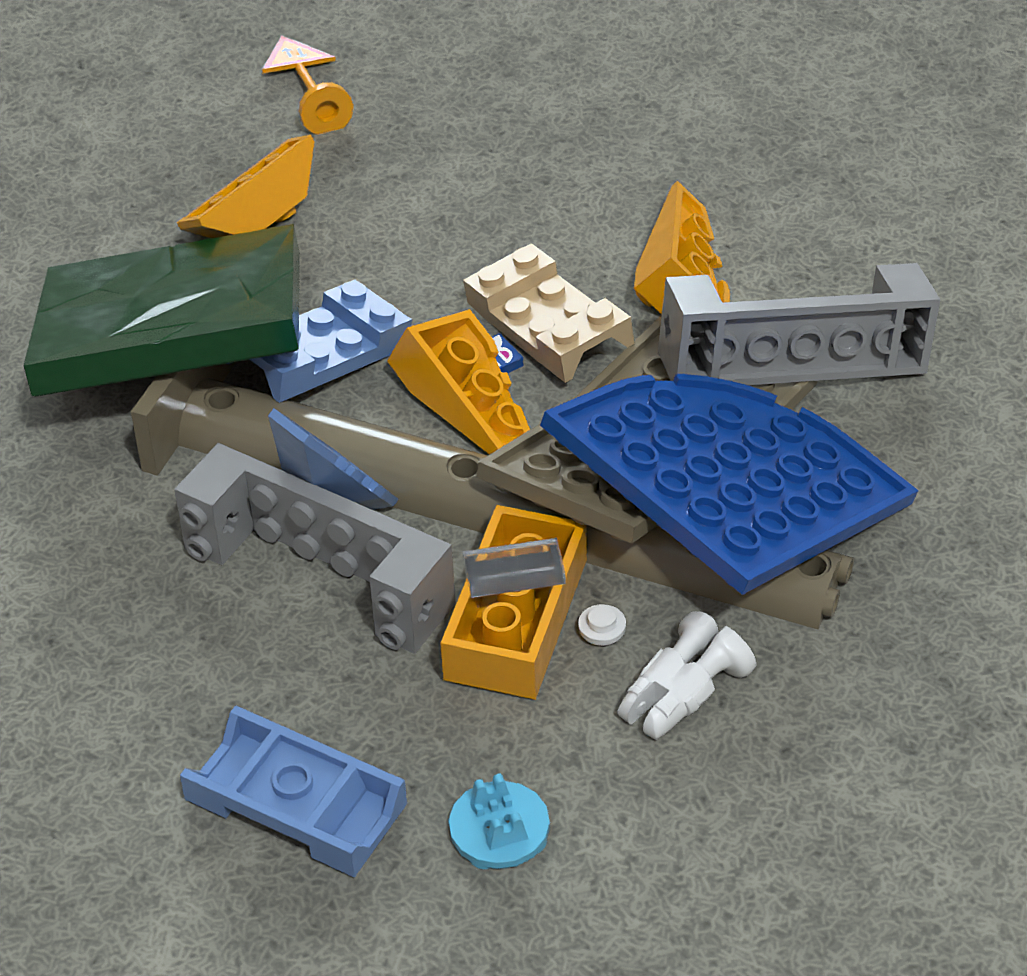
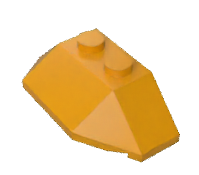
(257, 196)

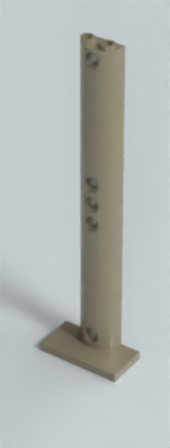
(442, 484)

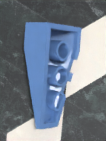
(323, 466)

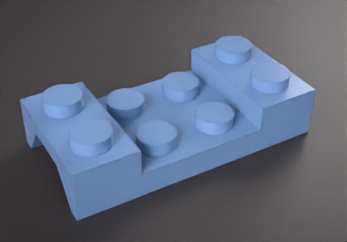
(335, 339)
(298, 790)

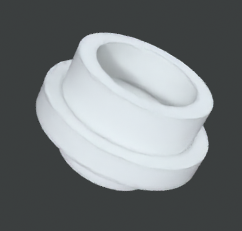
(602, 624)

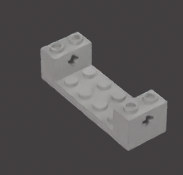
(800, 336)
(406, 568)

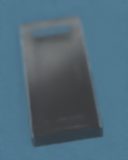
(514, 567)

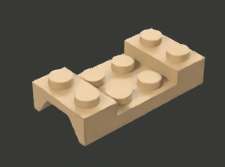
(544, 311)

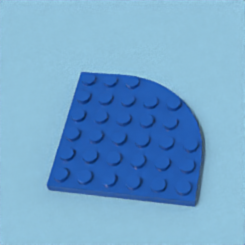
(730, 470)

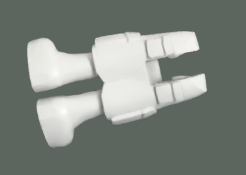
(679, 686)

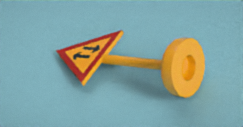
(324, 105)

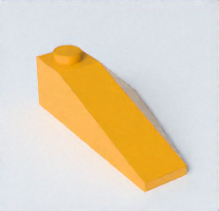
(677, 248)

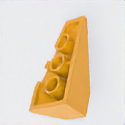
(456, 374)

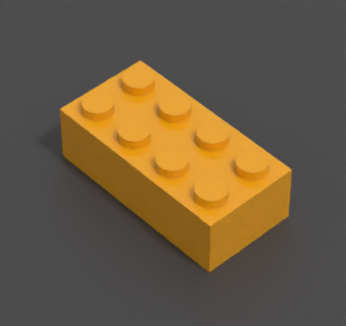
(510, 636)

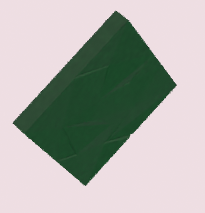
(166, 311)

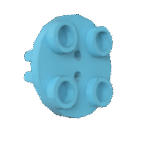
(504, 842)

